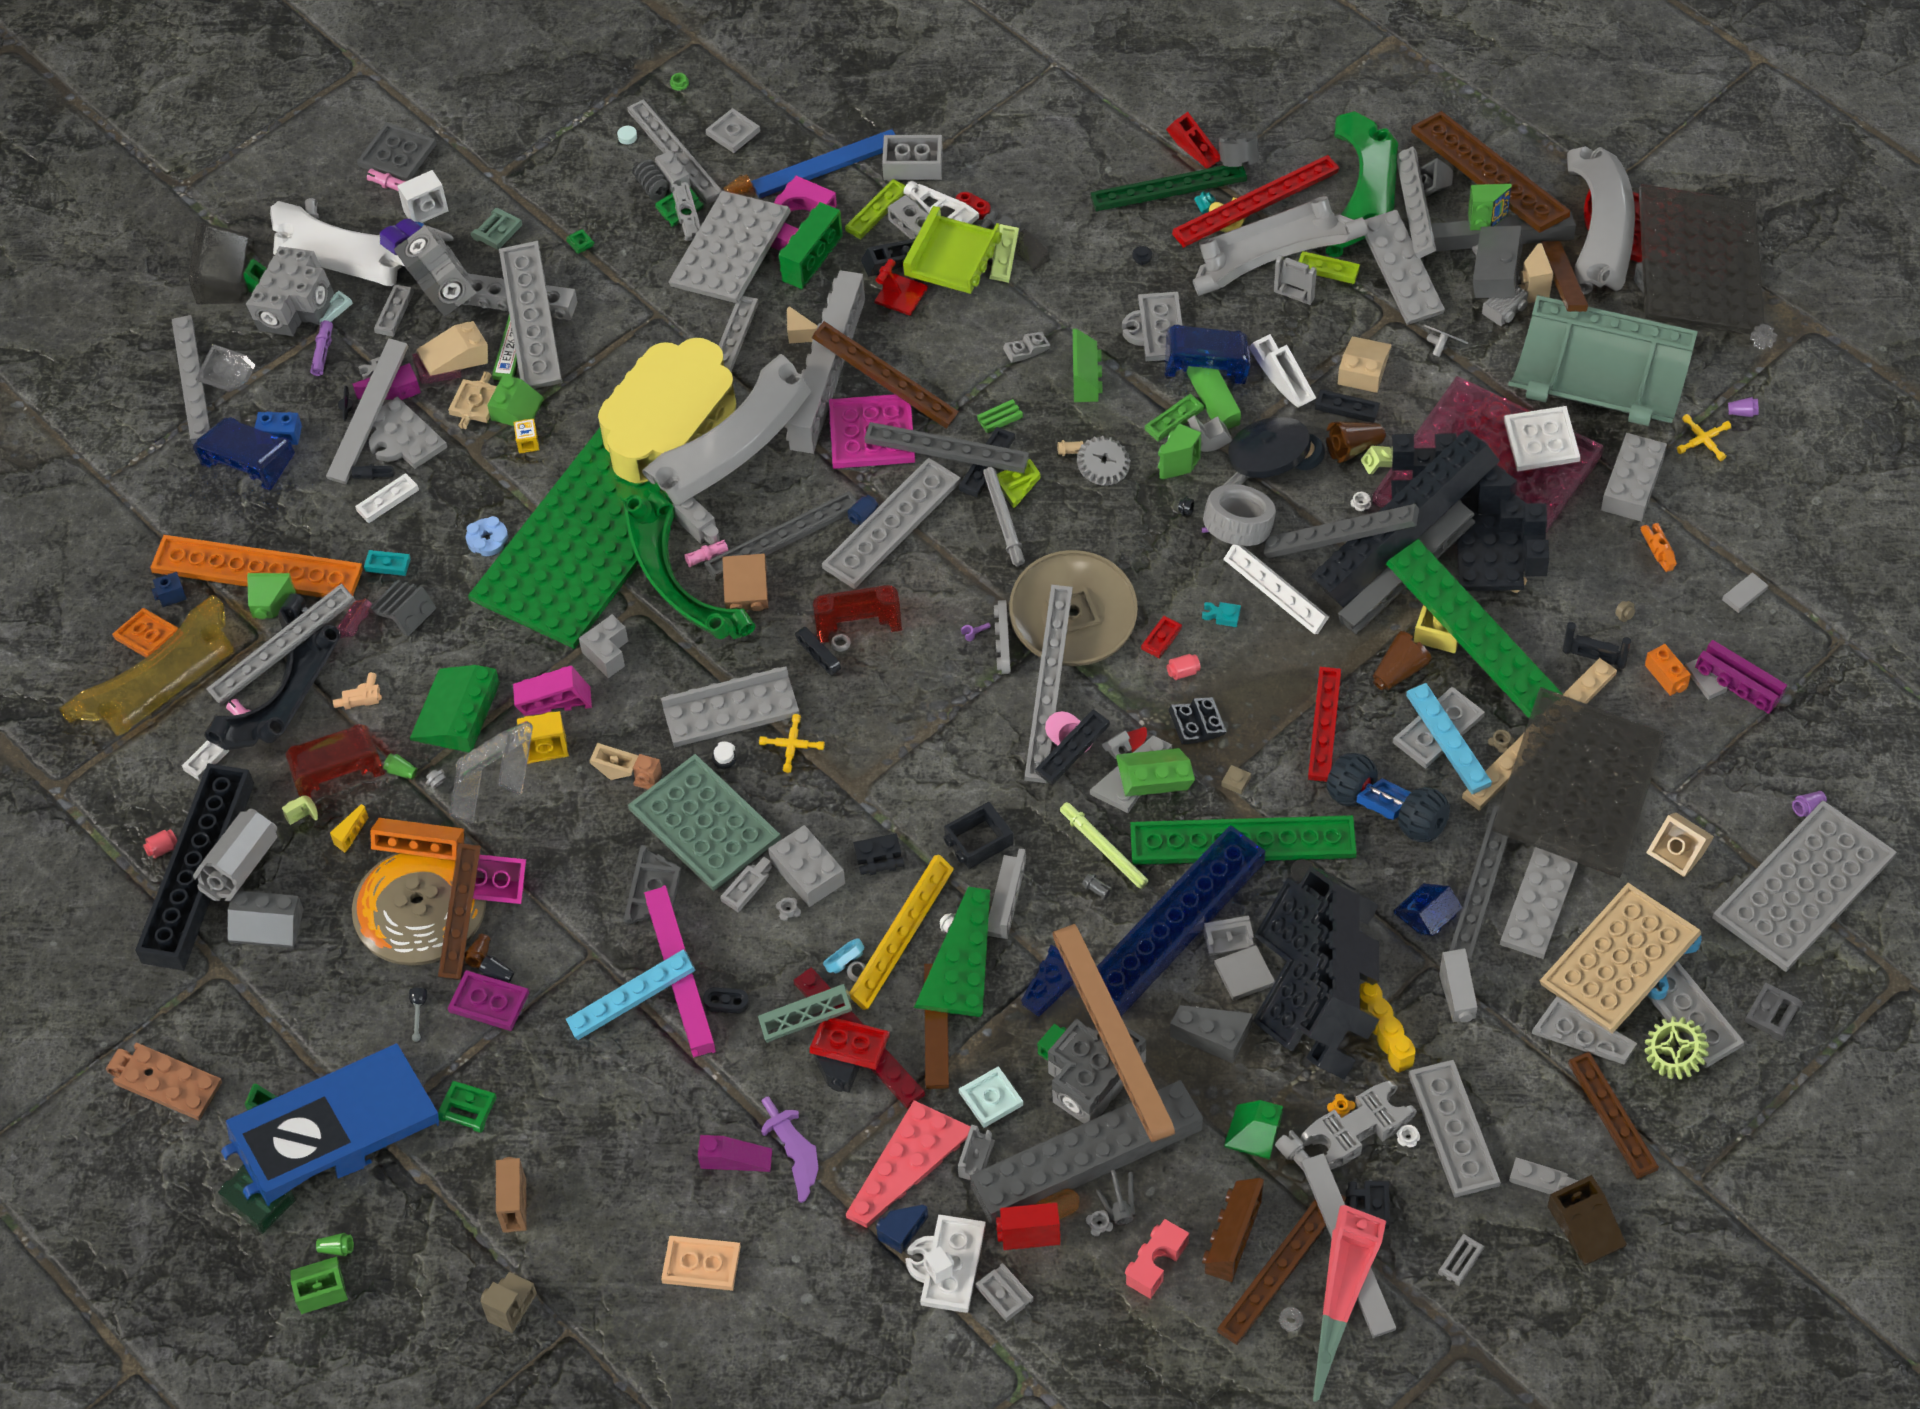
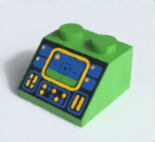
(1488, 204)

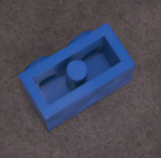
(280, 425)

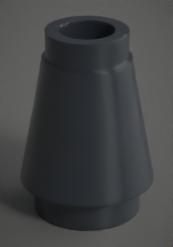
(496, 969)

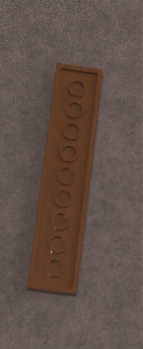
(1487, 167)

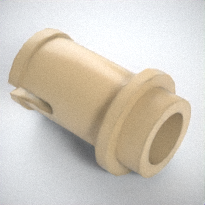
(1068, 447)

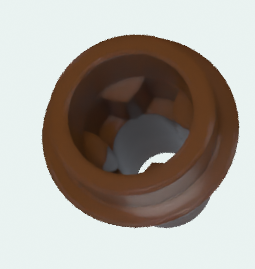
(477, 951)

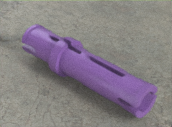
(323, 341)

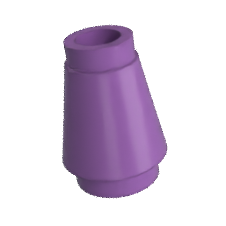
(1744, 407)
(1806, 803)

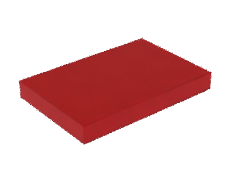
(849, 1042)

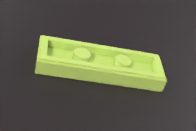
(1004, 254)

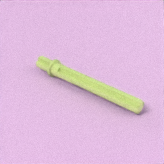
(1082, 824)

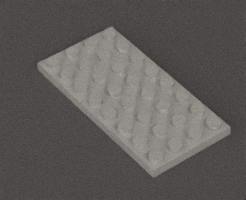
(1804, 885)

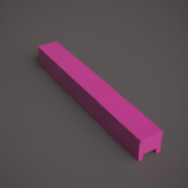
(684, 989)

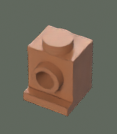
(646, 771)

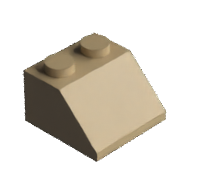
(1536, 274)
(1679, 844)

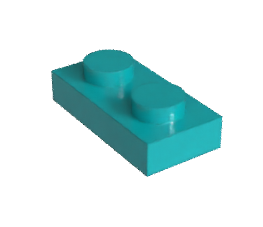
(387, 562)

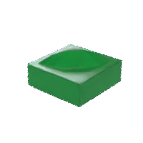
(580, 241)

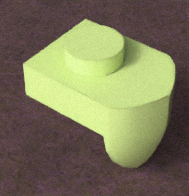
(299, 809)

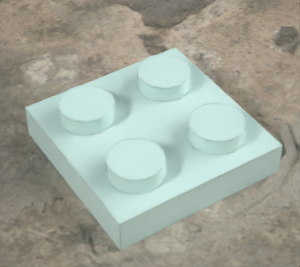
(991, 1097)

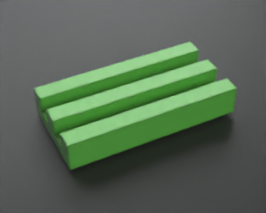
(998, 413)

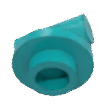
(1204, 201)

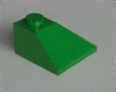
(1254, 1128)

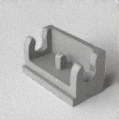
(1228, 935)
(975, 1152)

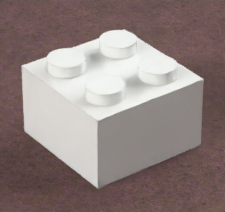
(423, 197)

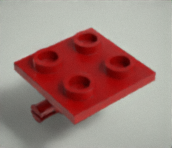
(897, 291)

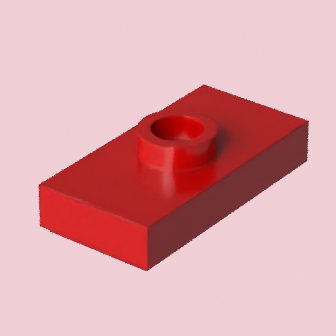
(1161, 637)

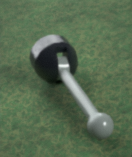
(417, 998)

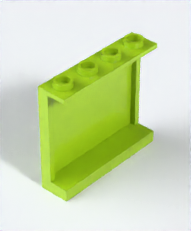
(951, 252)

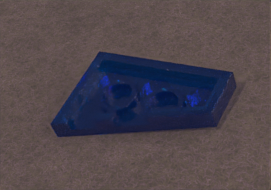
(1048, 984)

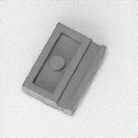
(1004, 1292)

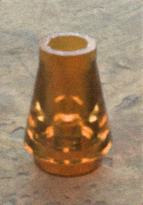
(740, 185)

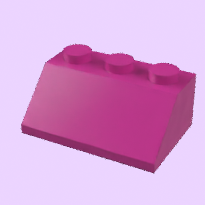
(499, 879)

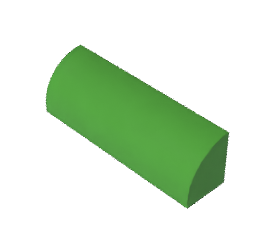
(1215, 395)

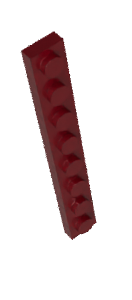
(888, 1068)

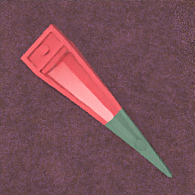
(1351, 1256)

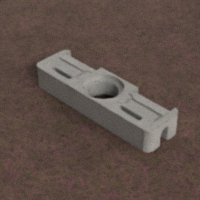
(684, 199)

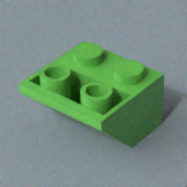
(1180, 452)
(318, 1285)

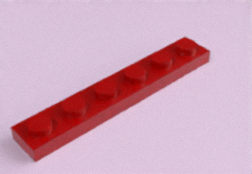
(1324, 723)

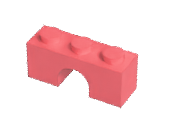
(1166, 1241)

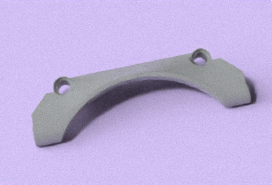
(1264, 240)

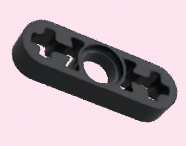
(817, 650)

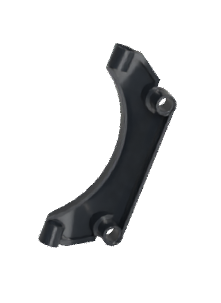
(300, 672)

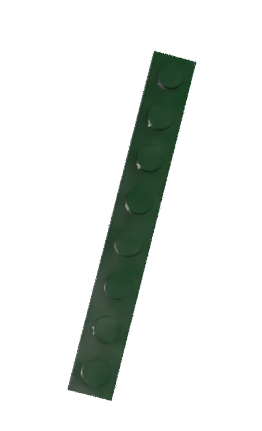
(1167, 187)

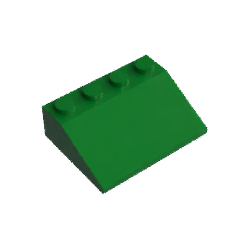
(456, 707)

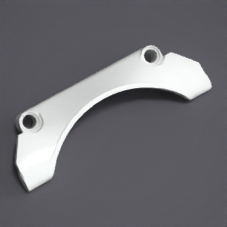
(334, 247)

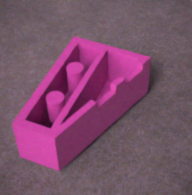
(551, 691)

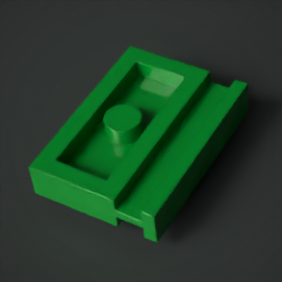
(667, 208)

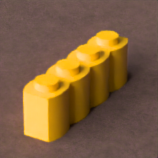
(1388, 1029)

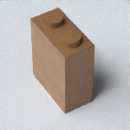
(745, 582)
(511, 1195)

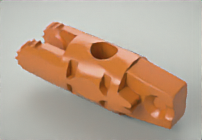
(1659, 546)

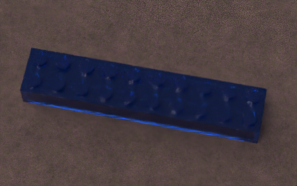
(1179, 916)

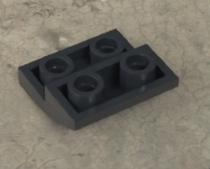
(1197, 720)

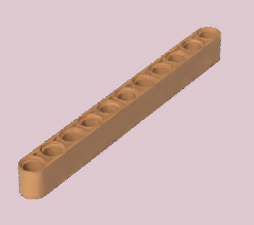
(1113, 1033)

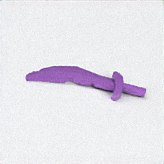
(796, 1147)

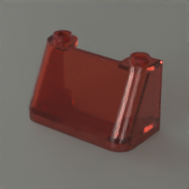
(856, 605)
(333, 757)

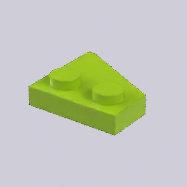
(1016, 484)

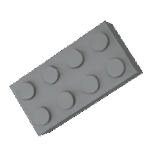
(1633, 477)

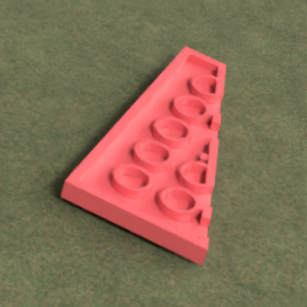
(910, 1155)

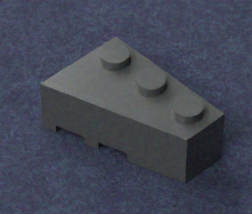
(1212, 1030)

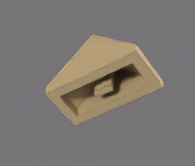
(799, 327)
(613, 762)

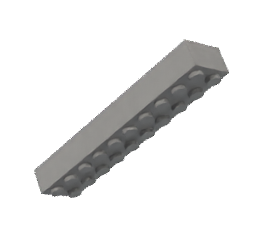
(825, 366)

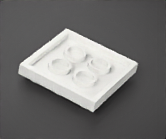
(1542, 438)

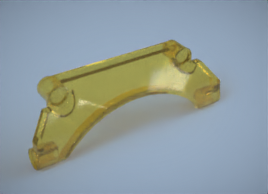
(158, 677)

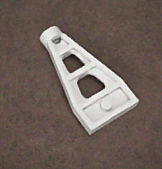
(962, 211)

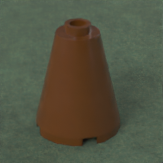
(1352, 439)
(1400, 661)

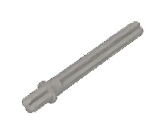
(1013, 545)

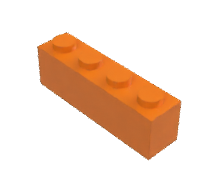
(416, 838)

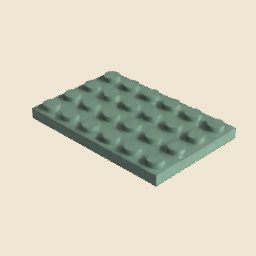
(704, 822)

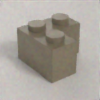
(507, 1301)

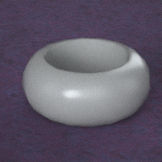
(840, 637)
(849, 970)

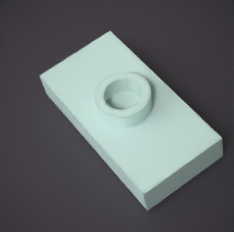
(338, 304)

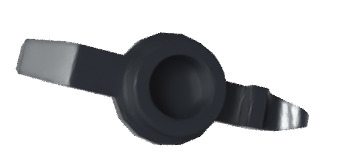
(345, 404)

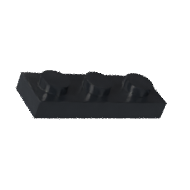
(1347, 406)

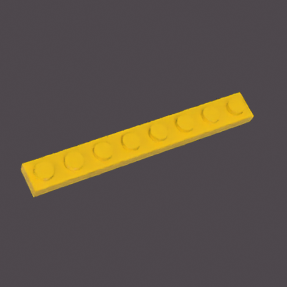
(901, 932)

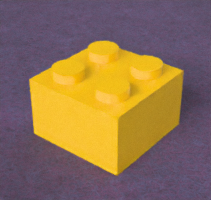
(547, 737)

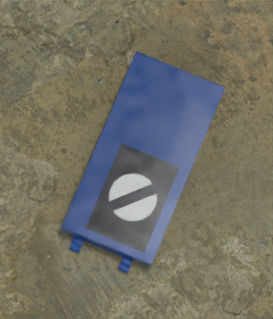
(330, 1123)

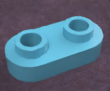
(848, 952)

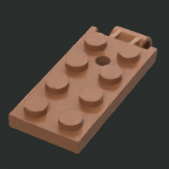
(170, 1084)

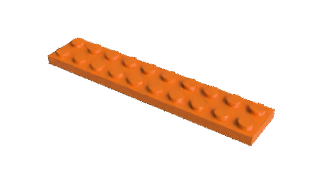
(232, 564)

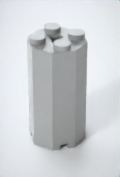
(235, 855)

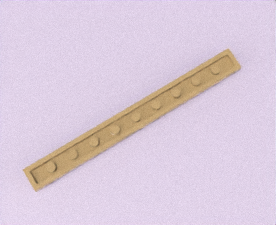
(1499, 772)

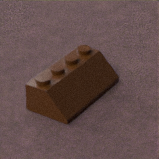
(1234, 1228)

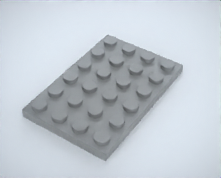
(729, 246)

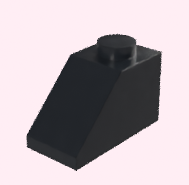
(836, 1073)

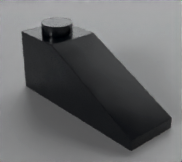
(877, 256)

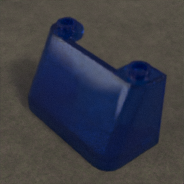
(1207, 349)
(245, 449)

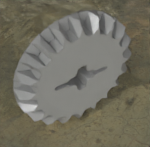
(1090, 463)

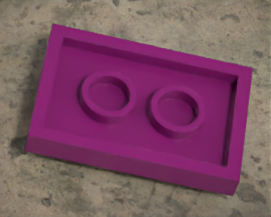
(488, 1000)

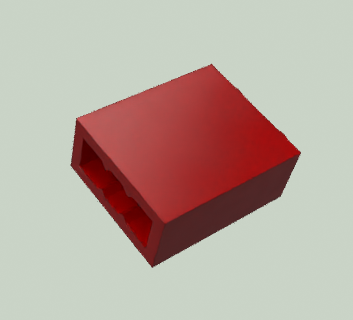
(1028, 1226)

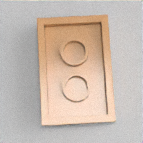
(701, 1263)

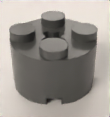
(1238, 148)

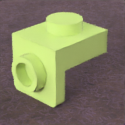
(1376, 457)

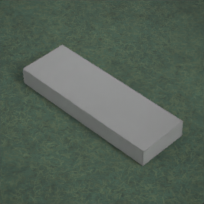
(394, 310)

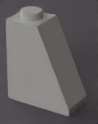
(1458, 985)

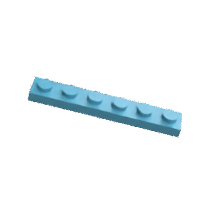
(1449, 738)
(630, 994)

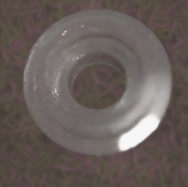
(1291, 1312)

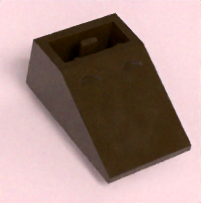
(1586, 1220)

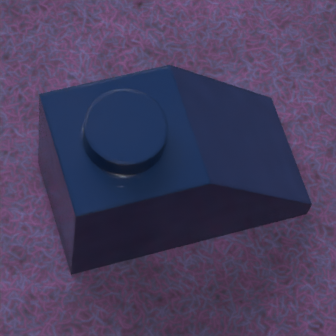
(901, 1226)

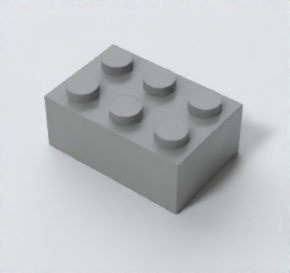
(912, 157)
(806, 865)

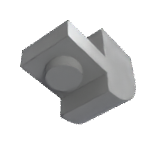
(1213, 433)

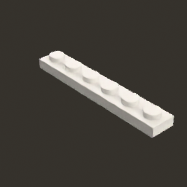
(1276, 588)

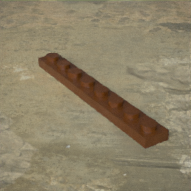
(885, 374)
(1273, 1275)

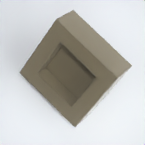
(1236, 779)

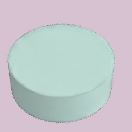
(627, 135)

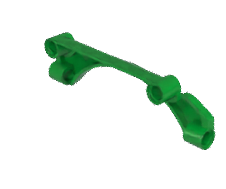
(1377, 172)

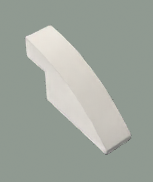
(1282, 370)

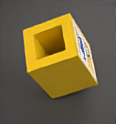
(526, 436)

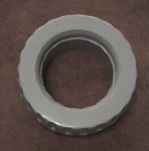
(1252, 505)

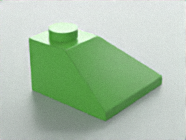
(268, 593)

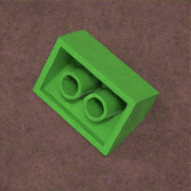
(1086, 368)
(1155, 772)

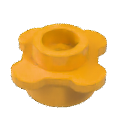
(1340, 1100)

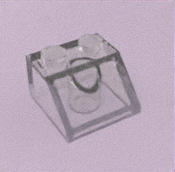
(225, 369)

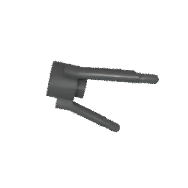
(1121, 1212)

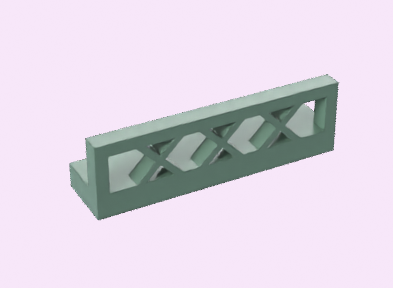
(804, 1009)

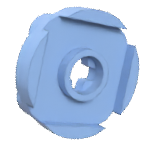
(486, 526)

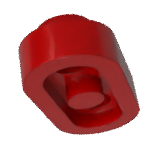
(975, 202)

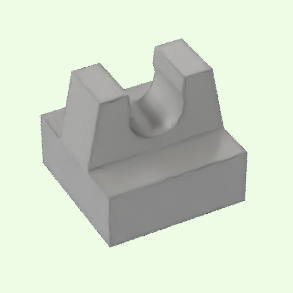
(1119, 740)

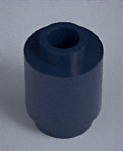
(862, 509)

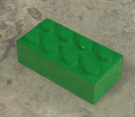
(810, 245)

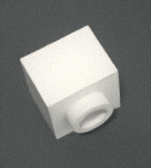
(938, 1264)

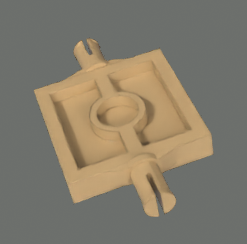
(472, 400)

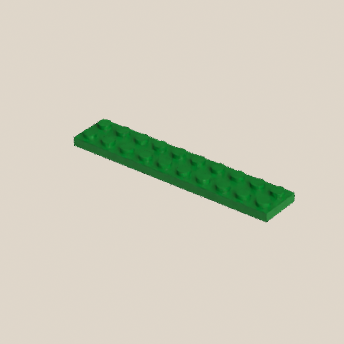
(1470, 625)
(1280, 838)

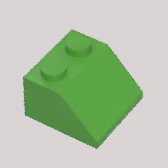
(513, 401)

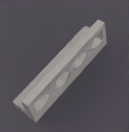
(1006, 895)

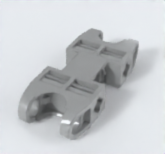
(1371, 1116)

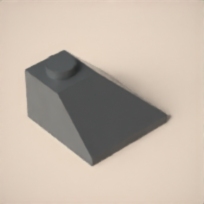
(1436, 177)

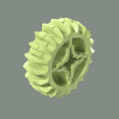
(1666, 1048)

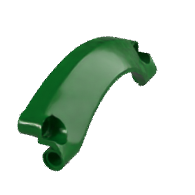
(649, 535)

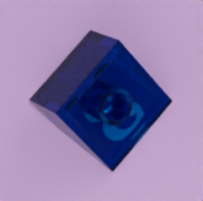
(1429, 908)

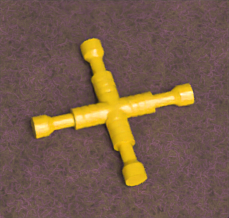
(1703, 437)
(791, 743)

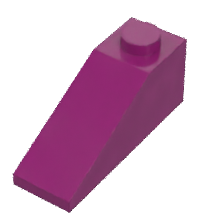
(403, 386)
(732, 1154)

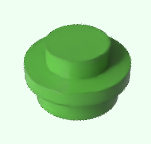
(679, 81)

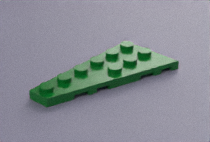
(959, 969)

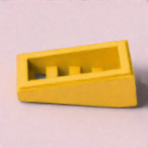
(348, 829)

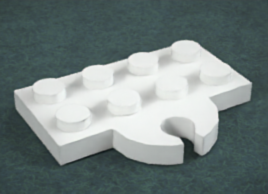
(963, 1241)

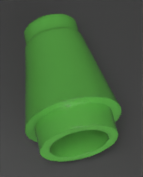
(399, 766)
(337, 1244)

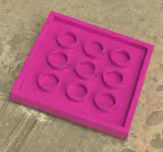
(850, 423)

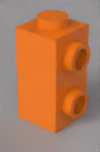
(1667, 669)

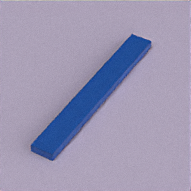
(821, 165)

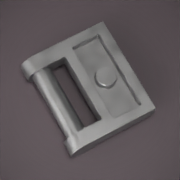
(1766, 1007)

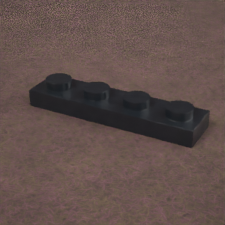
(974, 479)
(1072, 747)

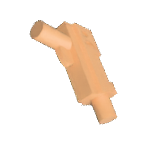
(364, 694)

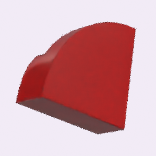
(1137, 738)

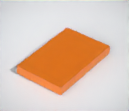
(144, 632)

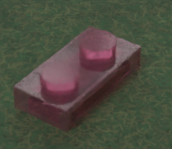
(353, 617)

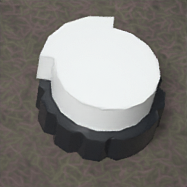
(724, 755)

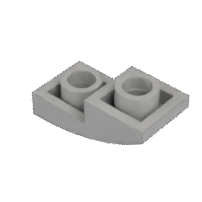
(1028, 347)

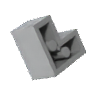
(603, 644)

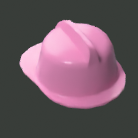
(1060, 725)

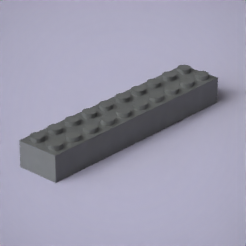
(1080, 1154)

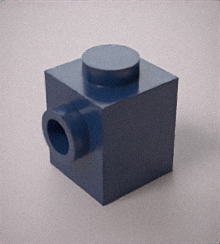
(168, 589)

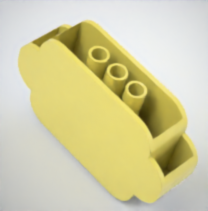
(665, 403)

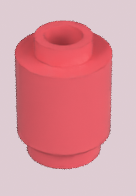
(1183, 666)
(160, 843)

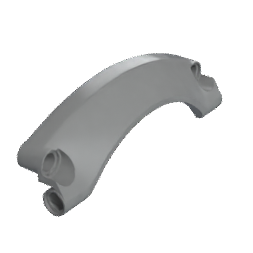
(1612, 224)
(736, 439)

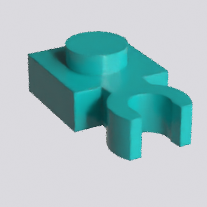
(1225, 614)

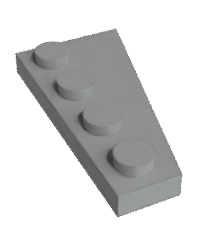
(1111, 788)
(1573, 1028)

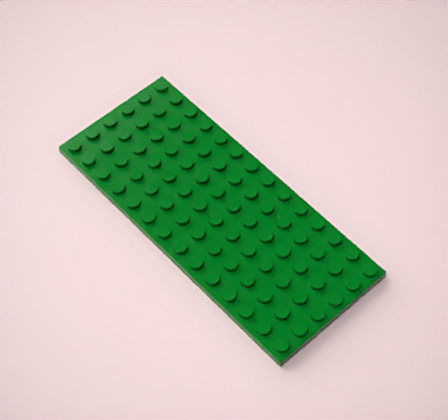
(568, 552)

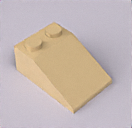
(454, 349)
(1363, 364)

